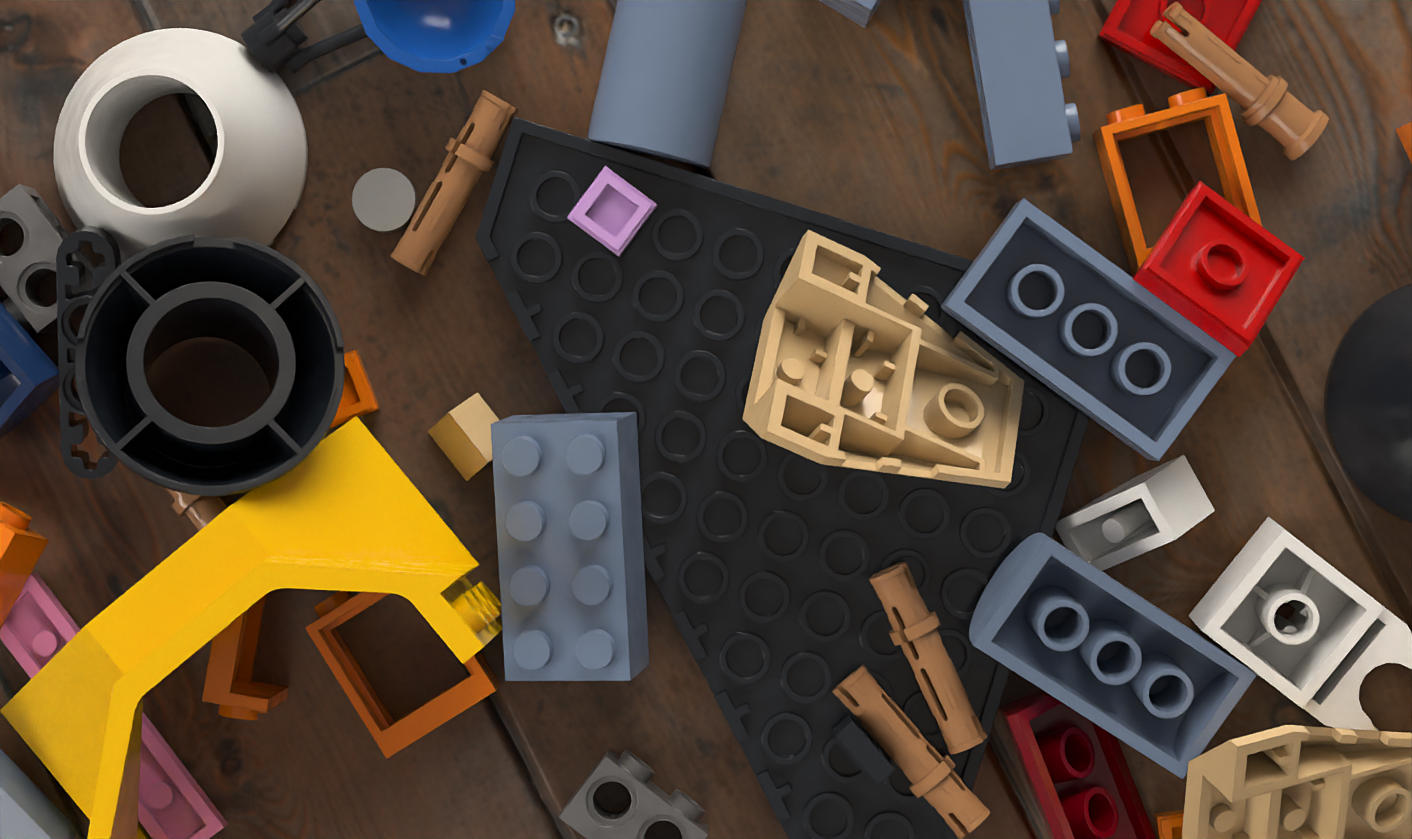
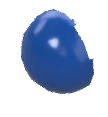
(436, 33)

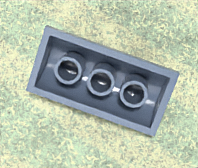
(667, 77)
(1107, 652)

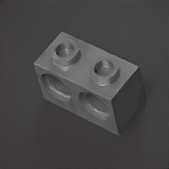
(36, 258)
(646, 806)

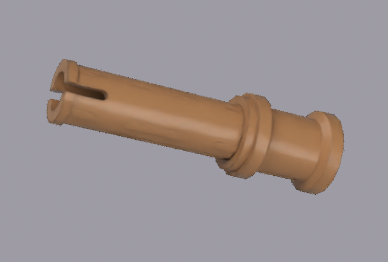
(1261, 98)

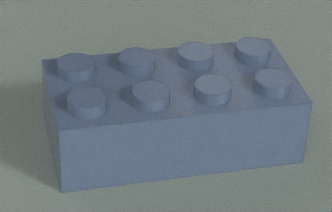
(1088, 330)
(570, 546)

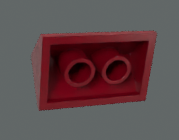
(1074, 771)

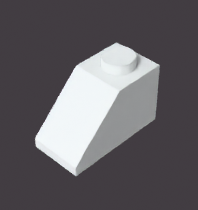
(1136, 515)

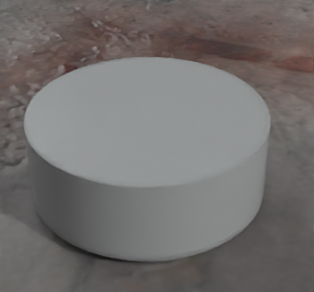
(384, 200)

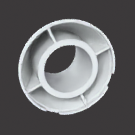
(259, 135)

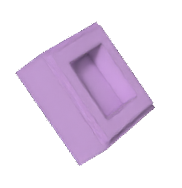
(612, 211)

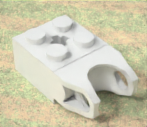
(1326, 643)

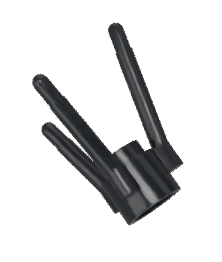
(279, 35)

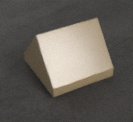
(466, 435)

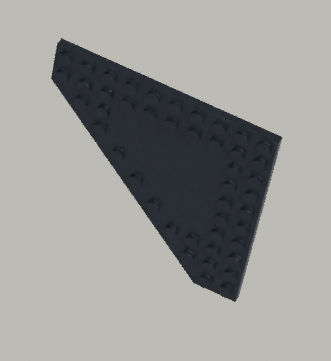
(743, 537)

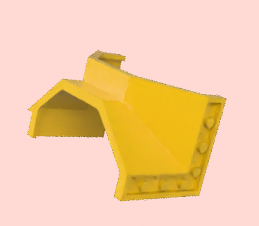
(327, 525)

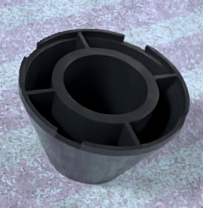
(226, 293)
(1372, 402)

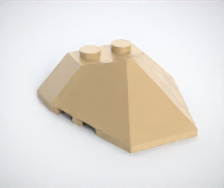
(873, 381)
(1302, 786)

